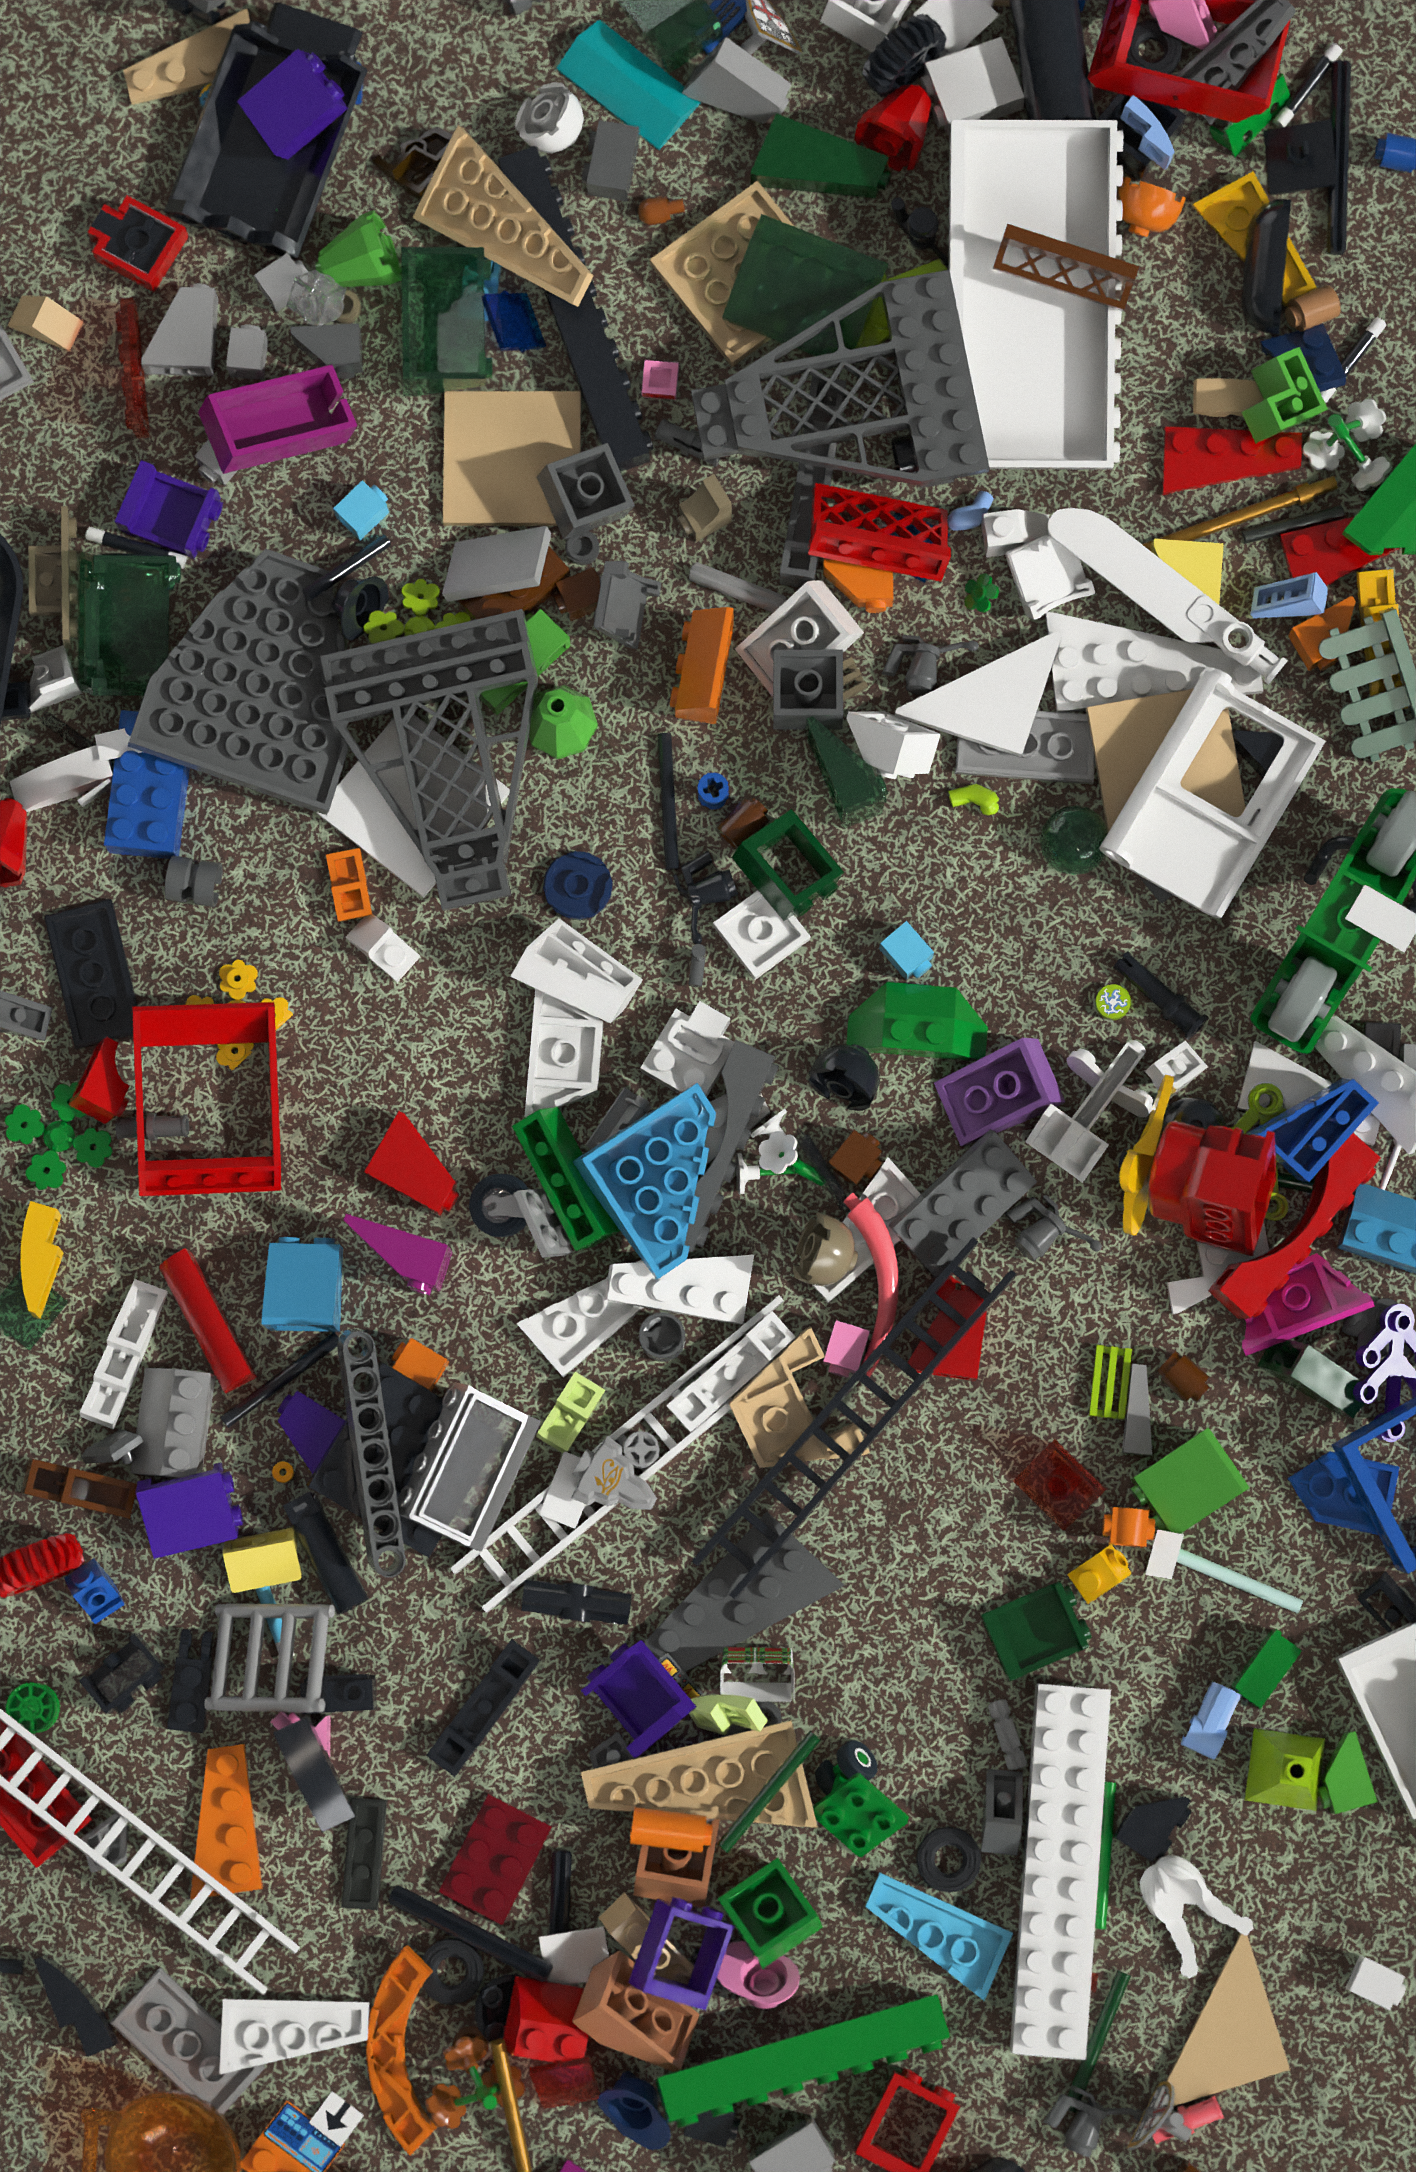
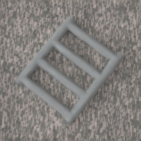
(281, 1701)

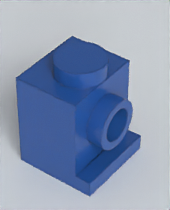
(94, 1590)

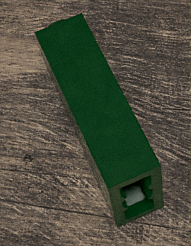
(817, 162)

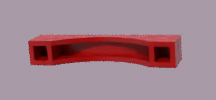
(1249, 1283)

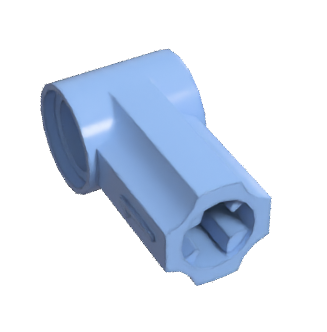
(1209, 1725)

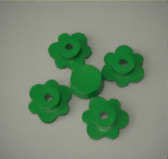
(58, 1138)

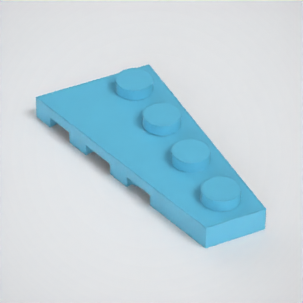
(948, 1935)

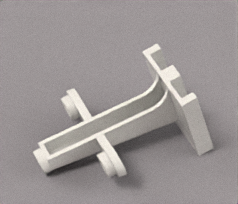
(1068, 1139)

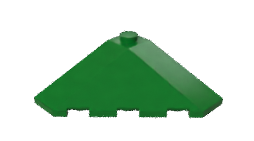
(1390, 513)

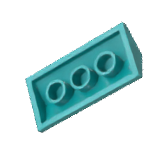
(627, 83)

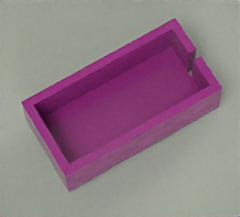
(277, 419)

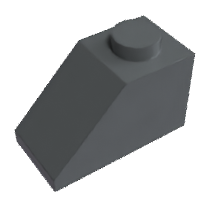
(332, 345)
(1002, 1812)

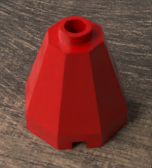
(894, 122)
(12, 842)

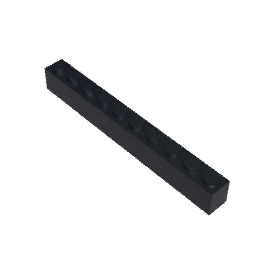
(583, 326)

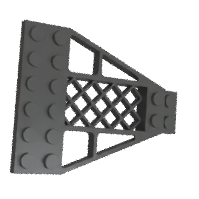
(931, 379)
(430, 670)

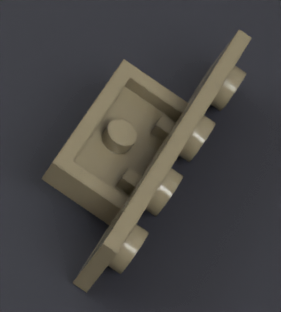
(51, 579)

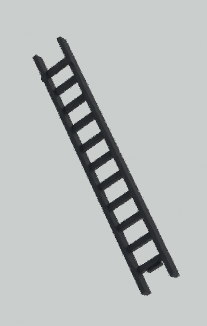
(837, 1402)

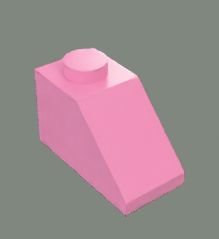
(1185, 20)

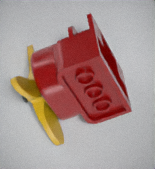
(1199, 1178)

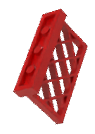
(876, 546)

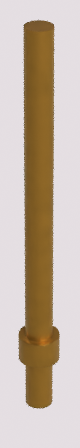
(1301, 494)

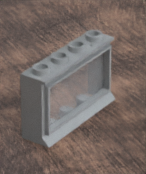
(467, 1466)

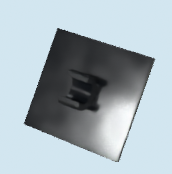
(1300, 157)

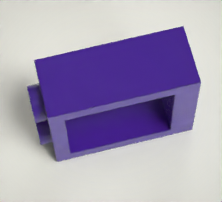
(707, 1963)

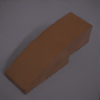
(79, 1488)

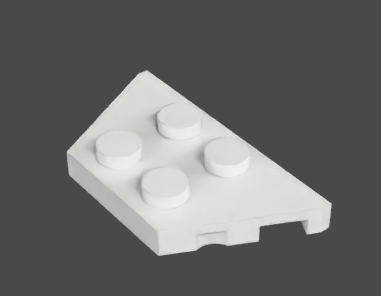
(562, 1054)

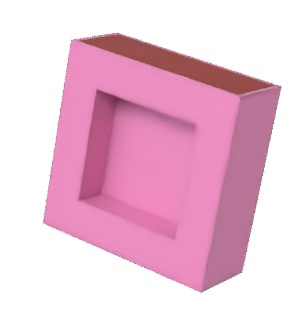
(660, 379)

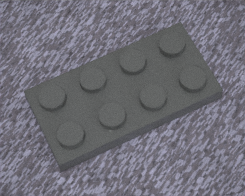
(962, 1203)

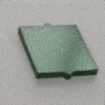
(18, 1321)

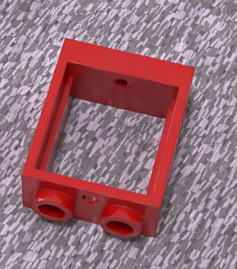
(889, 2160)

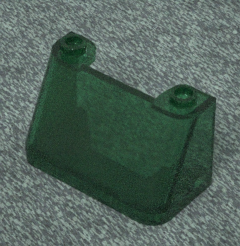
(443, 319)
(123, 620)

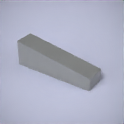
(1137, 1419)

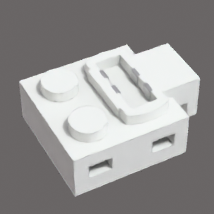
(690, 1050)

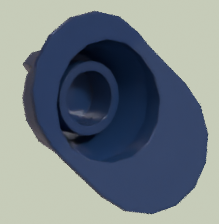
(634, 2111)

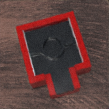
(136, 242)

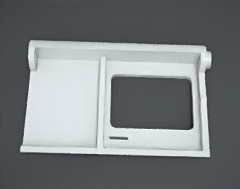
(1182, 838)

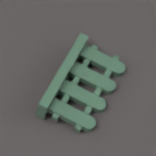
(1379, 668)

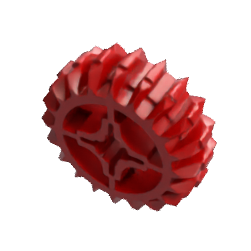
(39, 1564)

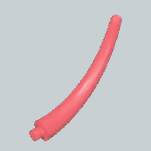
(884, 1257)

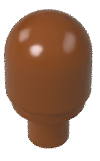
(658, 209)

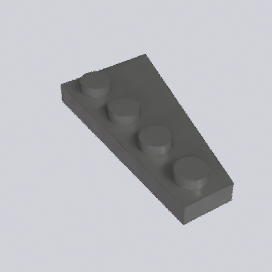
(1240, 46)

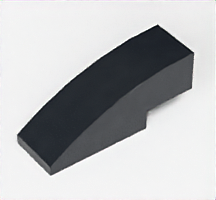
(314, 1773)
(75, 2005)

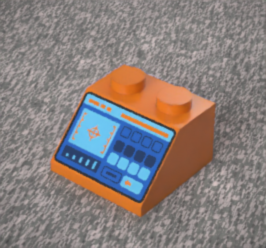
(291, 2145)

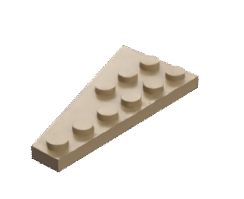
(482, 208)
(708, 1779)

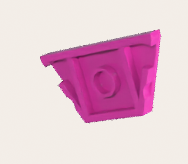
(1307, 1301)

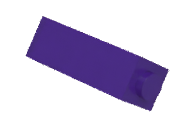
(308, 1427)

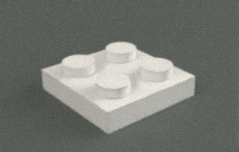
(759, 934)

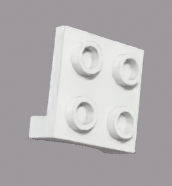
(1046, 575)

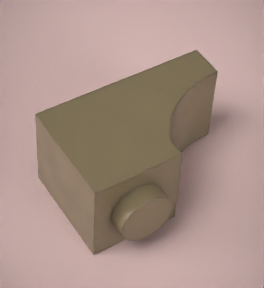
(705, 510)

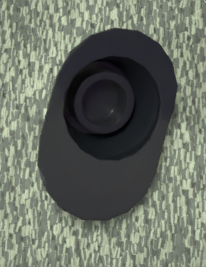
(356, 602)

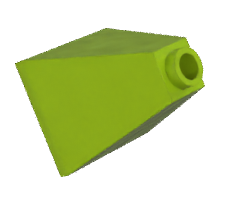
(1270, 1766)

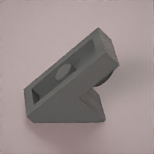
(23, 1017)

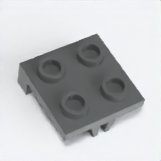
(623, 603)

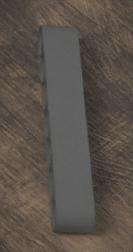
(380, 1468)

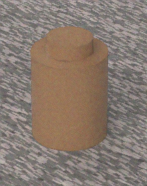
(1313, 308)

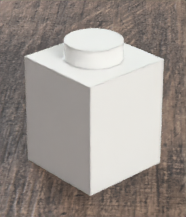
(1376, 1983)

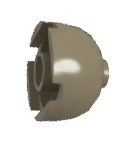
(825, 1251)

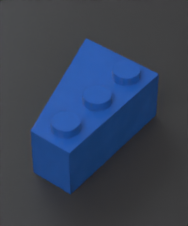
(1318, 1127)

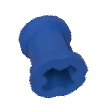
(719, 783)

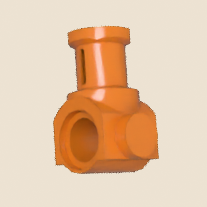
(1128, 1527)

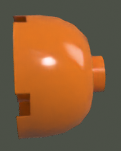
(1148, 207)

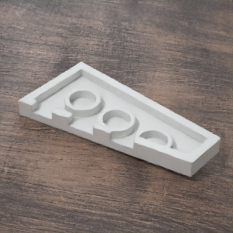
(1378, 1073)
(1294, 1083)
(890, 1196)
(282, 2029)

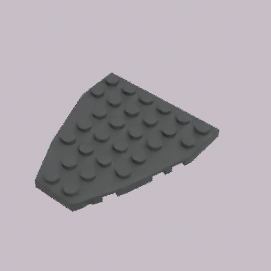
(250, 688)

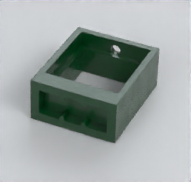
(767, 881)

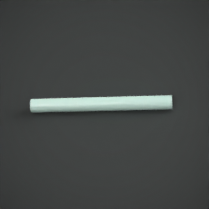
(1239, 1581)

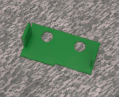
(1234, 132)

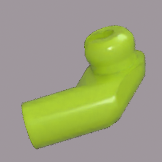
(976, 794)

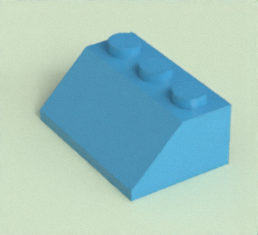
(1381, 1227)

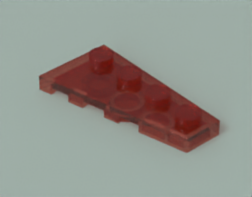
(133, 380)

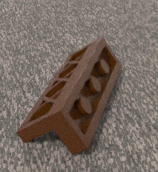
(1067, 254)

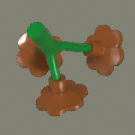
(446, 2102)

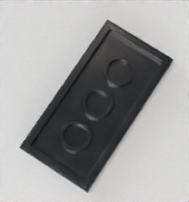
(92, 972)

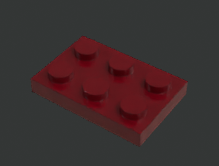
(495, 1859)

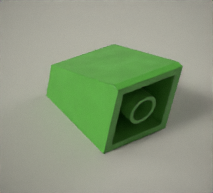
(1188, 1483)

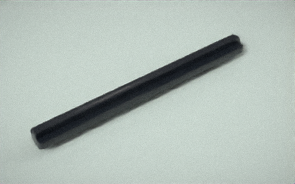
(1340, 124)

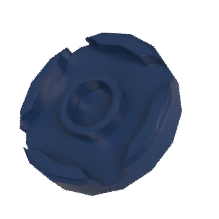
(582, 895)

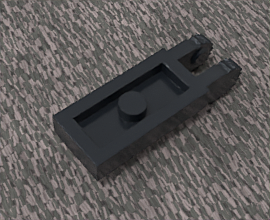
(191, 1685)

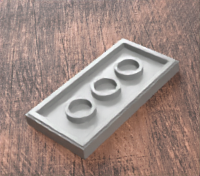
(1055, 751)
(181, 2041)

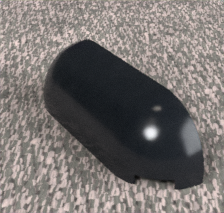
(1266, 265)

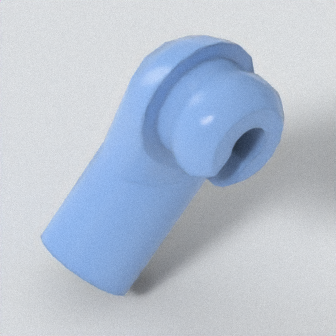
(971, 515)

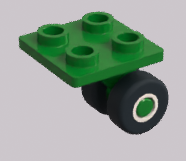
(852, 1805)

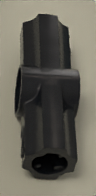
(576, 1602)

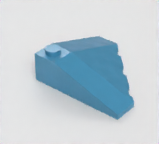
(651, 1176)

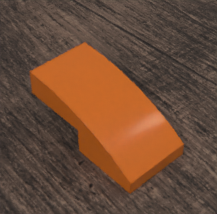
(349, 884)

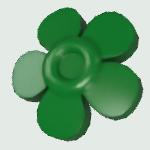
(980, 592)

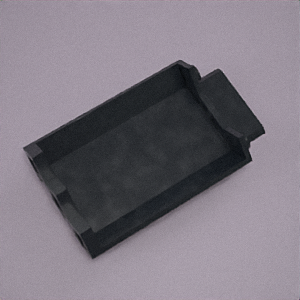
(229, 171)

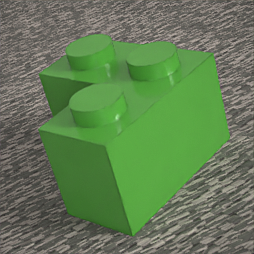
(1287, 393)

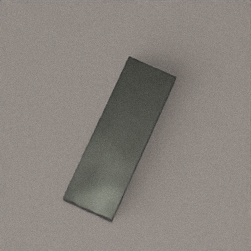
(364, 1854)

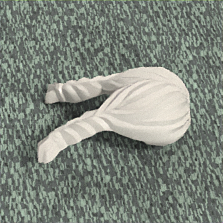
(1165, 1891)

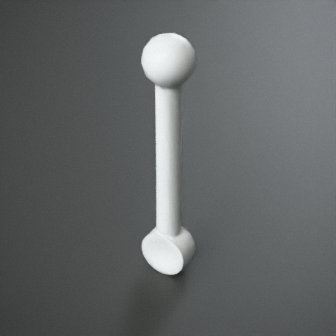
(1396, 1150)

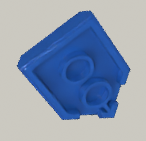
(1332, 1498)

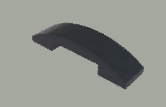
(483, 1708)

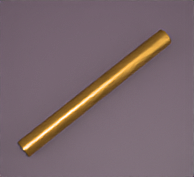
(510, 2105)

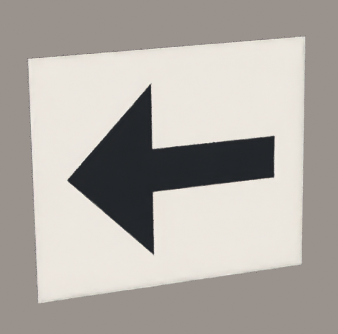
(336, 2119)

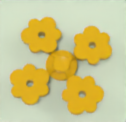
(238, 991)

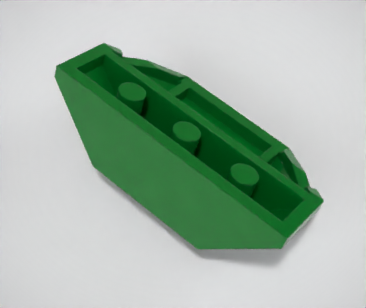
(918, 1023)

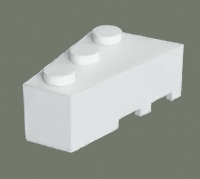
(577, 972)

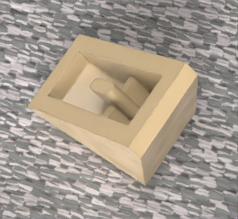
(46, 321)

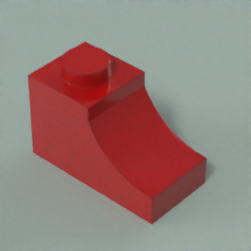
(101, 1088)

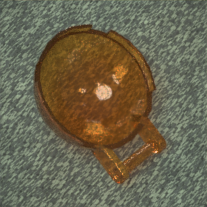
(162, 2135)

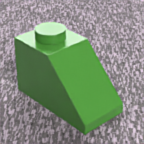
(1346, 1778)

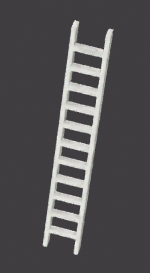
(509, 1526)
(153, 1839)

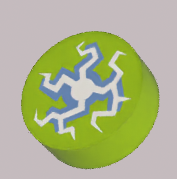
(1112, 1002)

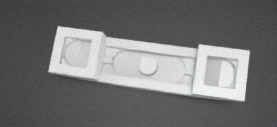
(731, 1372)

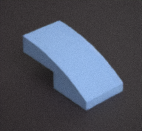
(1155, 140)

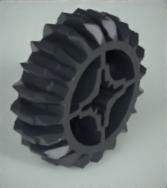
(903, 54)

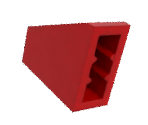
(412, 1168)
(965, 1357)

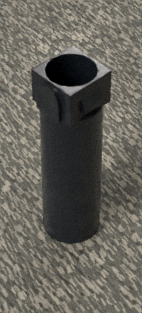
(325, 1553)

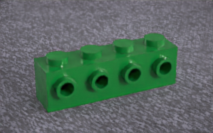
(551, 1154)

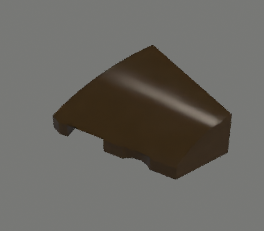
(417, 157)

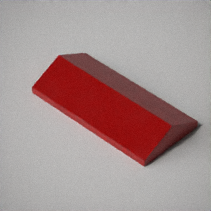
(25, 1828)

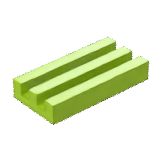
(1107, 1412)

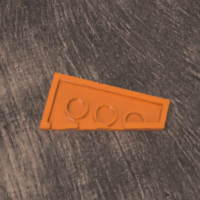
(226, 1824)

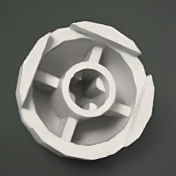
(550, 119)

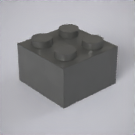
(585, 491)

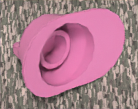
(759, 1986)

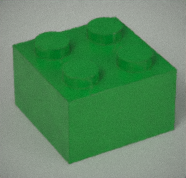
(770, 1913)

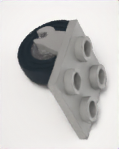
(505, 1205)

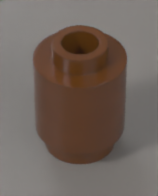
(1184, 1377)

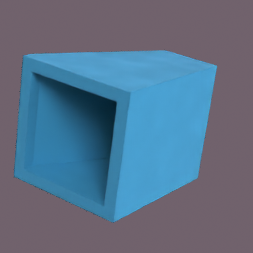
(303, 1286)

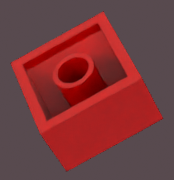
(541, 2021)

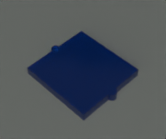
(513, 321)

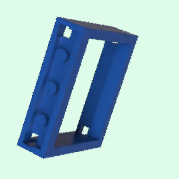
(1367, 1489)

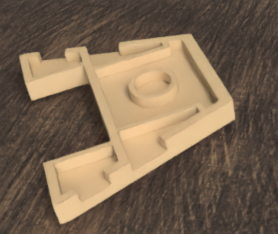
(775, 1413)

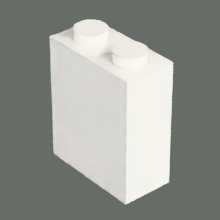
(973, 84)

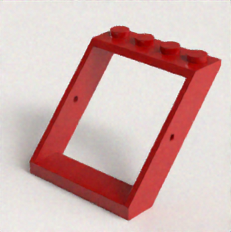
(1113, 74)
(207, 1026)

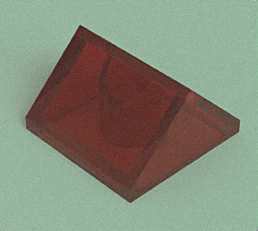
(1059, 1485)

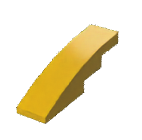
(1374, 595)

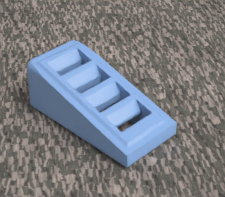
(1310, 598)

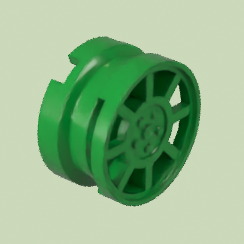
(33, 1706)

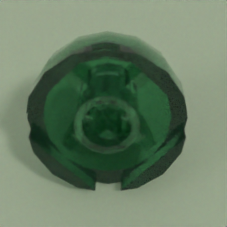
(1073, 840)

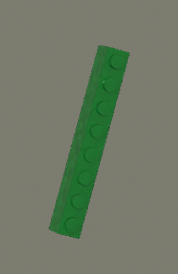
(802, 2059)

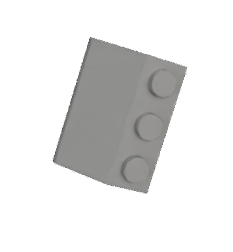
(173, 1422)

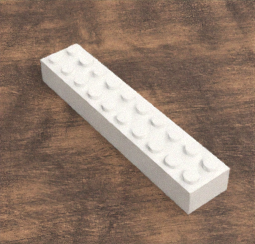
(1060, 1872)

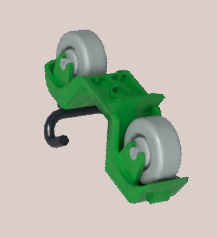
(1329, 947)

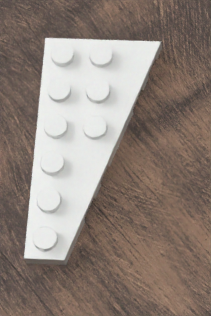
(1117, 664)

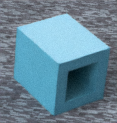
(362, 509)
(907, 951)

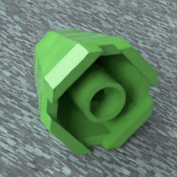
(358, 255)
(562, 722)

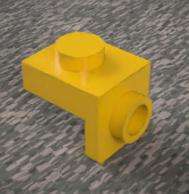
(1100, 1573)

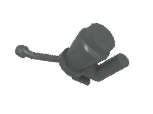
(922, 672)
(1038, 1237)
(1085, 2128)

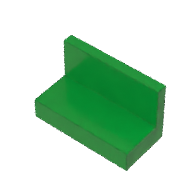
(1266, 1668)

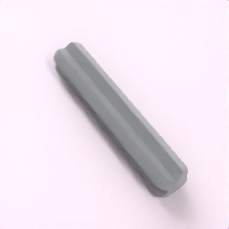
(736, 587)

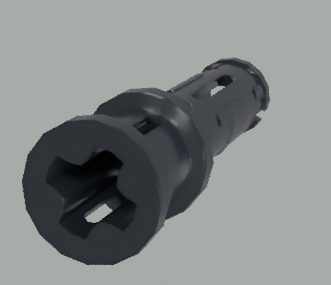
(1173, 1006)

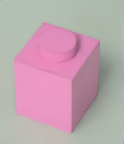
(845, 1349)

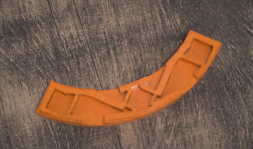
(387, 2050)

